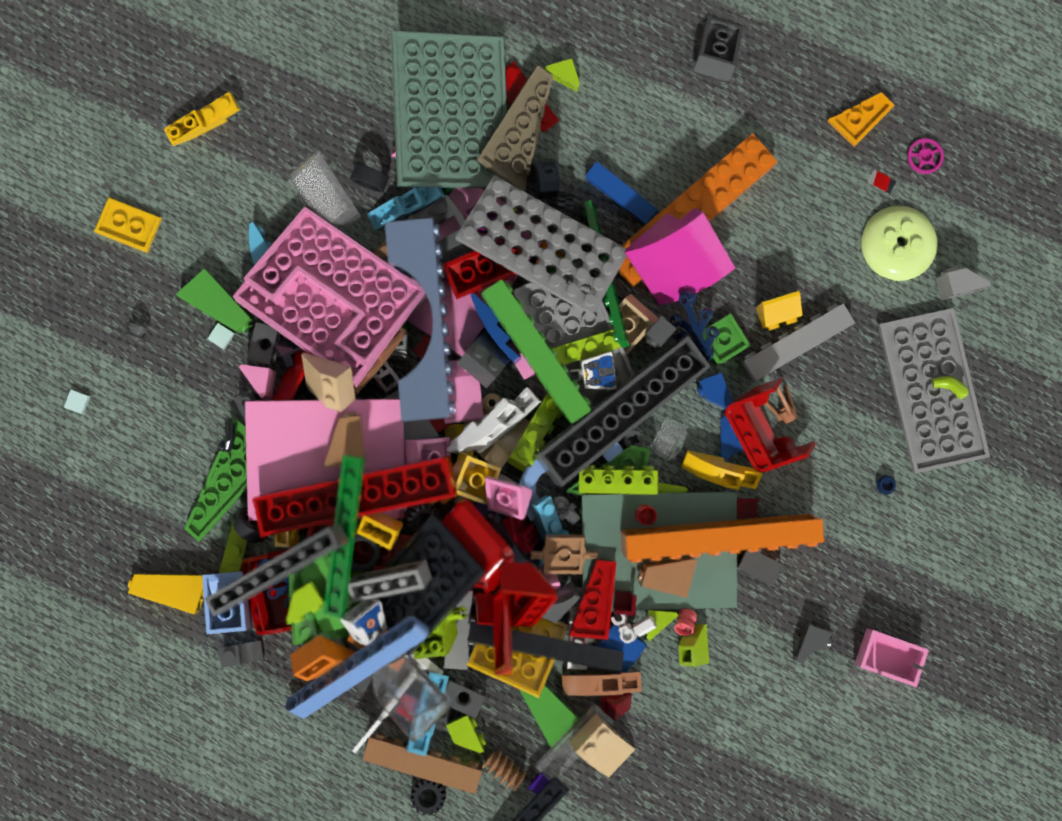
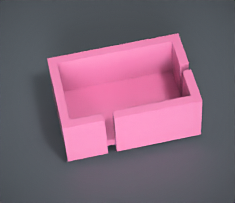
(891, 657)

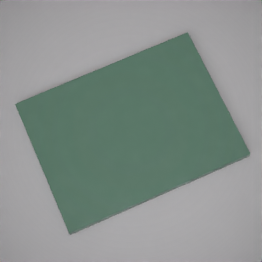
(445, 106)
(714, 575)

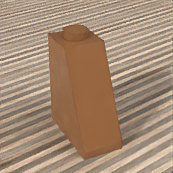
(346, 440)
(669, 576)

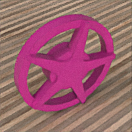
(925, 156)

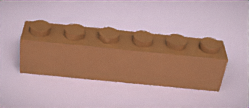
(432, 767)

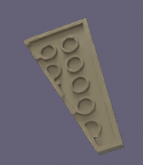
(515, 138)

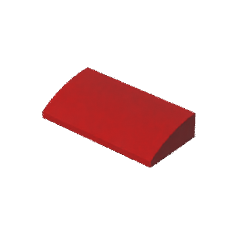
(502, 634)

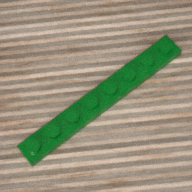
(611, 298)
(345, 515)

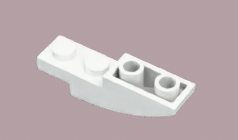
(478, 434)

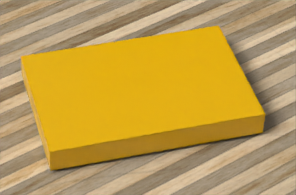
(128, 225)

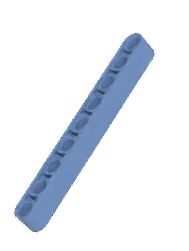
(357, 667)

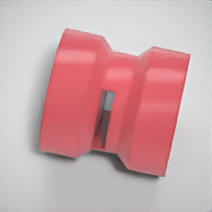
(685, 622)

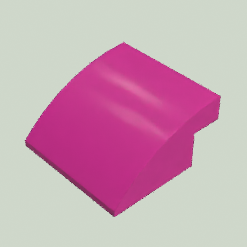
(679, 256)

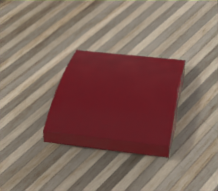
(522, 532)

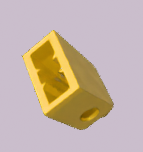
(383, 529)

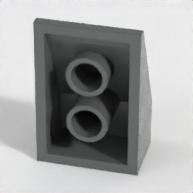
(718, 49)
(484, 359)

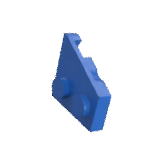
(729, 442)

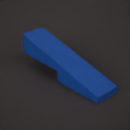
(621, 193)

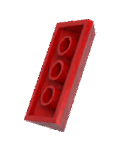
(475, 272)

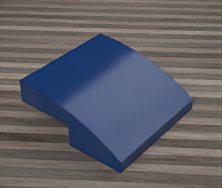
(631, 650)

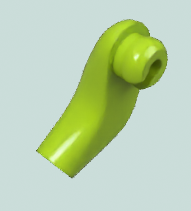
(952, 384)

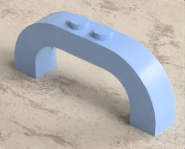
(532, 474)

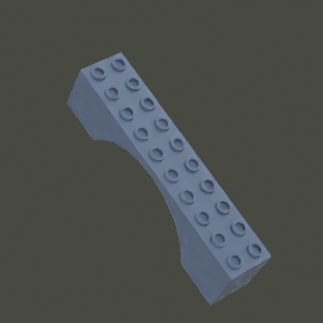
(428, 388)

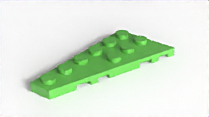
(223, 486)

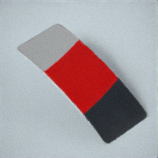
(882, 181)

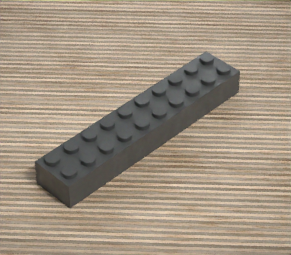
(622, 411)

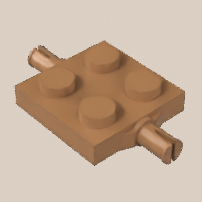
(563, 554)

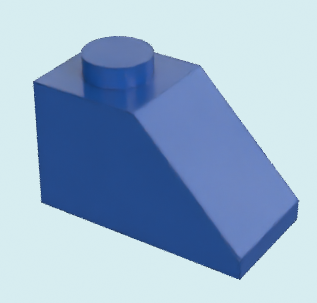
(715, 391)

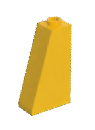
(172, 590)

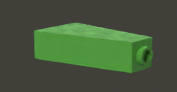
(212, 298)
(551, 714)

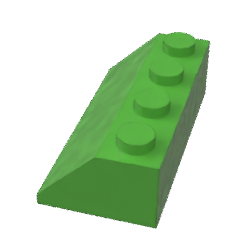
(319, 573)

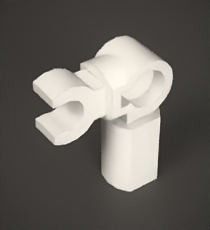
(630, 634)

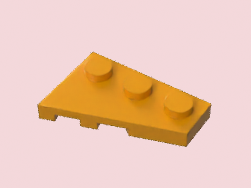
(859, 120)

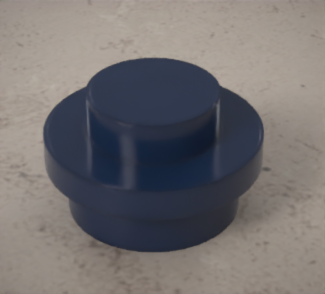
(886, 485)

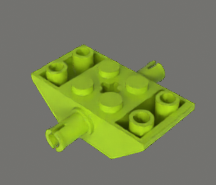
(443, 637)

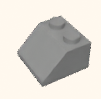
(959, 282)

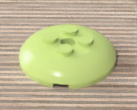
(886, 255)

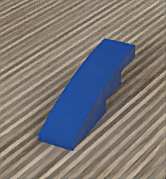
(492, 325)

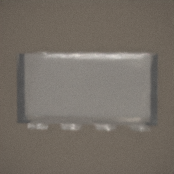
(323, 192)
(409, 696)

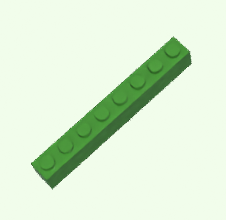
(536, 352)

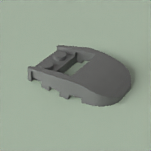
(441, 212)

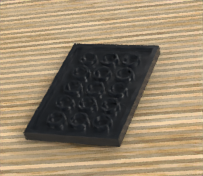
(452, 572)

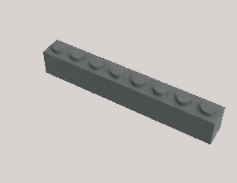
(277, 570)

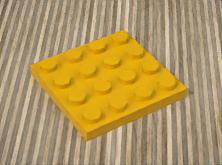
(528, 670)

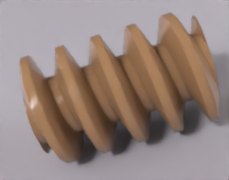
(504, 769)

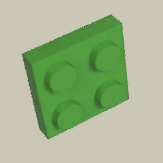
(729, 341)

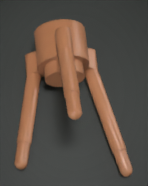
(788, 412)

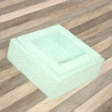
(221, 336)
(76, 401)

